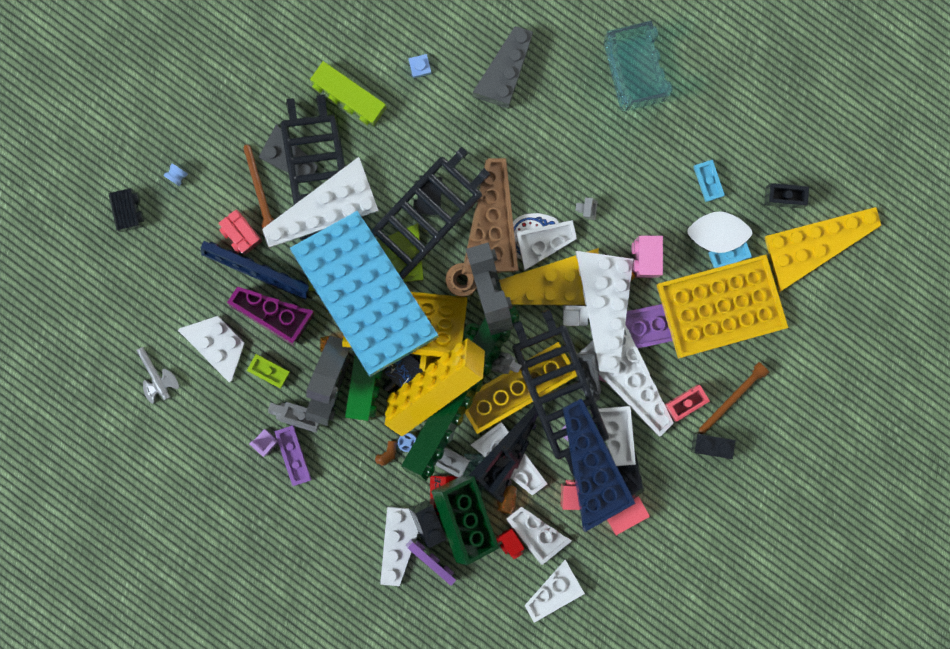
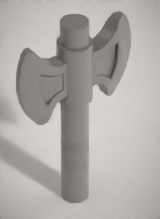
(159, 384)

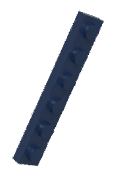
(260, 272)

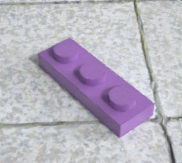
(293, 455)
(431, 561)

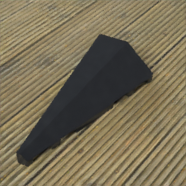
(498, 466)

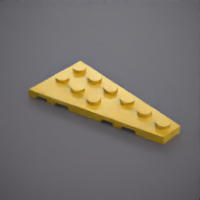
(807, 247)
(547, 285)

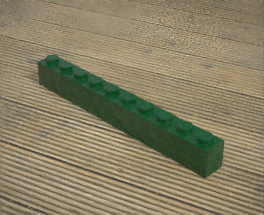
(441, 425)

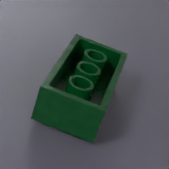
(465, 519)

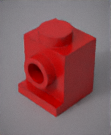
(510, 543)

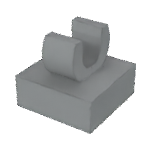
(588, 209)

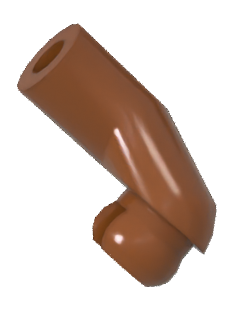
(388, 456)

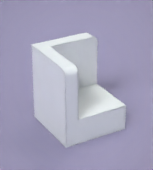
(575, 316)

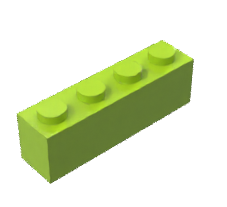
(348, 94)

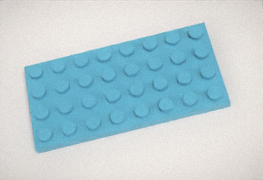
(364, 293)

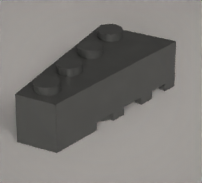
(503, 73)

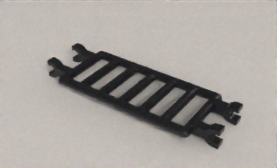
(289, 142)
(450, 221)
(531, 383)

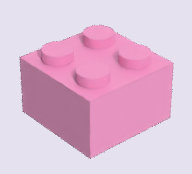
(648, 256)

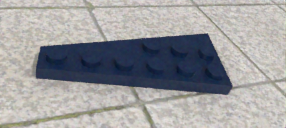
(596, 476)

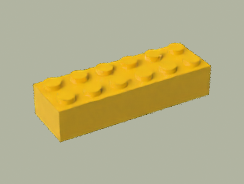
(435, 387)
(510, 393)

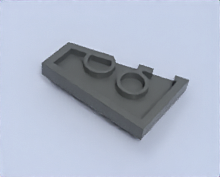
(275, 154)

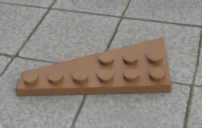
(494, 218)

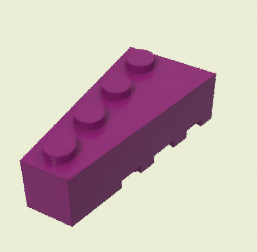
(278, 317)

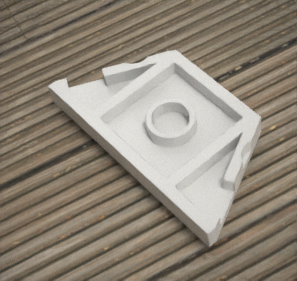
(217, 344)

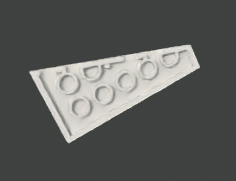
(326, 205)
(606, 297)
(636, 386)

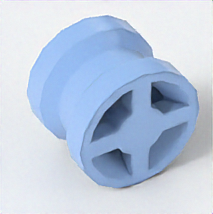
(175, 174)
(404, 443)

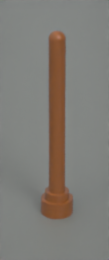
(258, 186)
(758, 372)

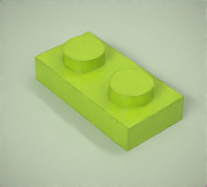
(268, 371)

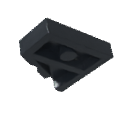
(632, 478)

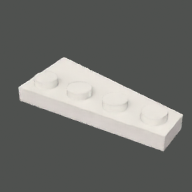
(526, 474)
(398, 532)

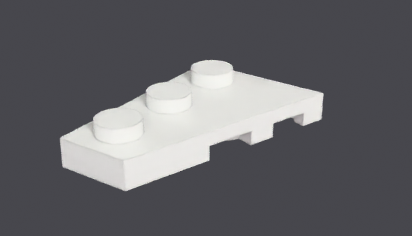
(543, 241)
(620, 432)
(537, 536)
(554, 593)

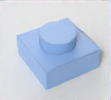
(419, 66)

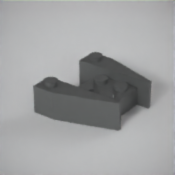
(492, 297)
(327, 381)

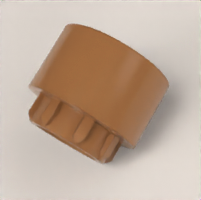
(456, 289)

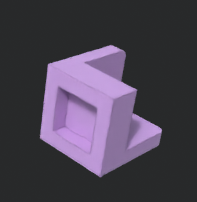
(264, 443)

